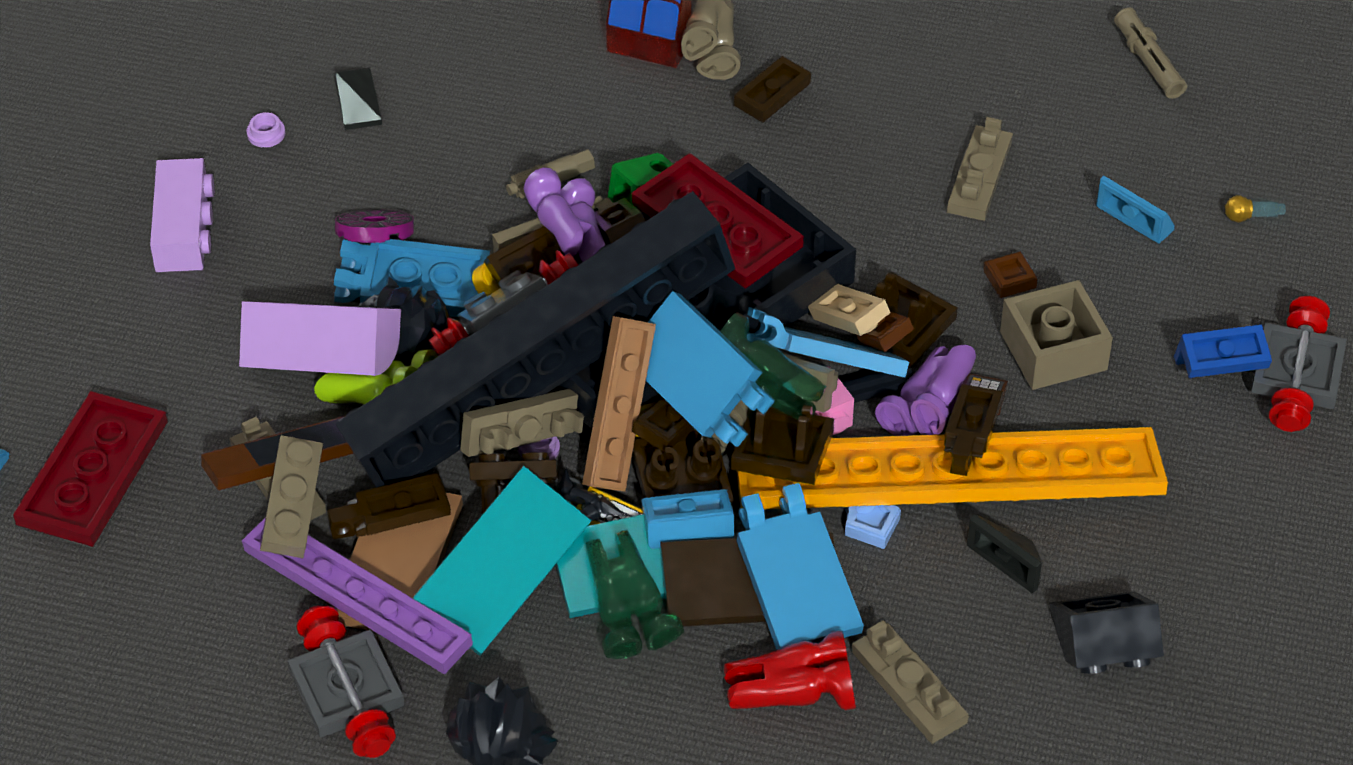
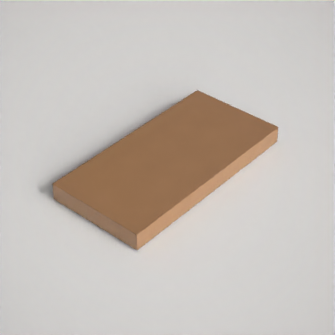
(405, 554)

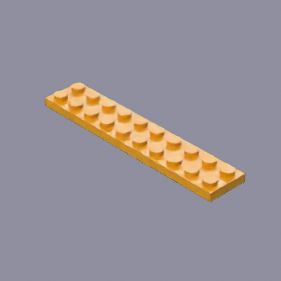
(1013, 469)

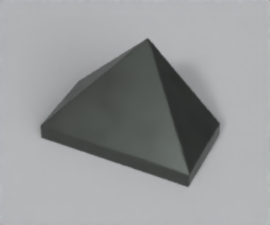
(357, 98)
(1006, 551)

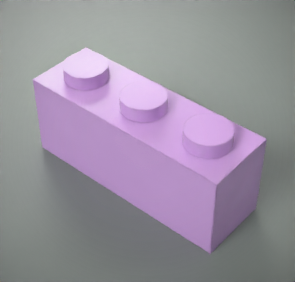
(181, 215)

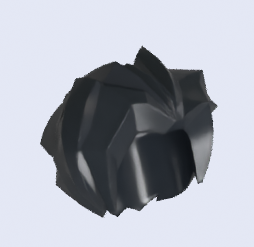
(419, 314)
(499, 726)

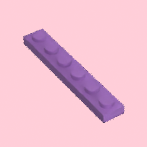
(368, 601)

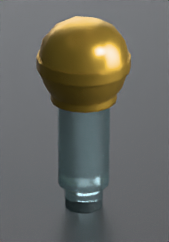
(1240, 208)

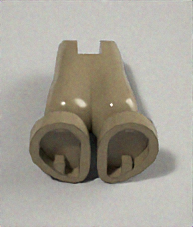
(711, 39)

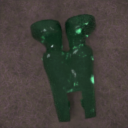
(781, 377)
(626, 589)

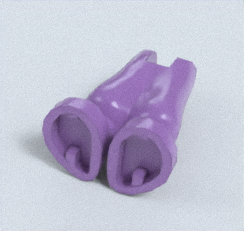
(565, 211)
(928, 394)

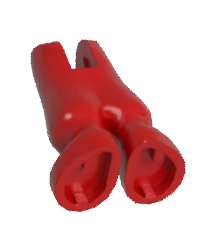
(791, 676)

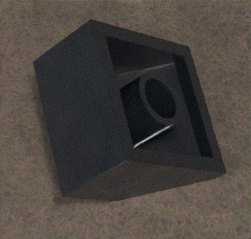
(1108, 631)

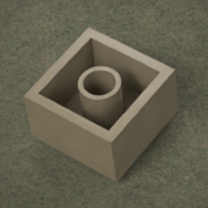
(1055, 334)

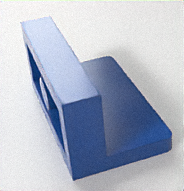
(1223, 351)

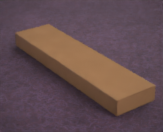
(618, 404)

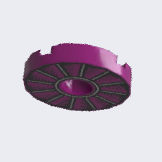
(374, 225)

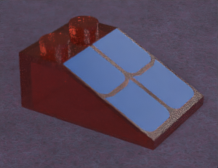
(648, 29)

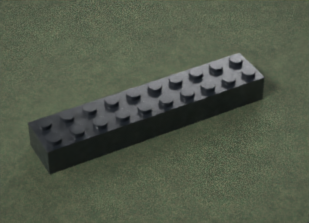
(537, 341)

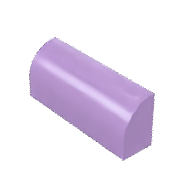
(318, 337)

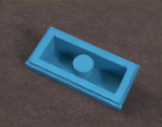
(1133, 210)
(688, 517)

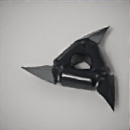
(591, 501)

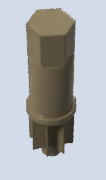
(565, 167)

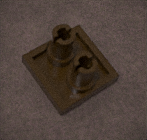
(680, 469)
(495, 473)

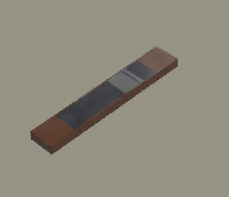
(257, 457)

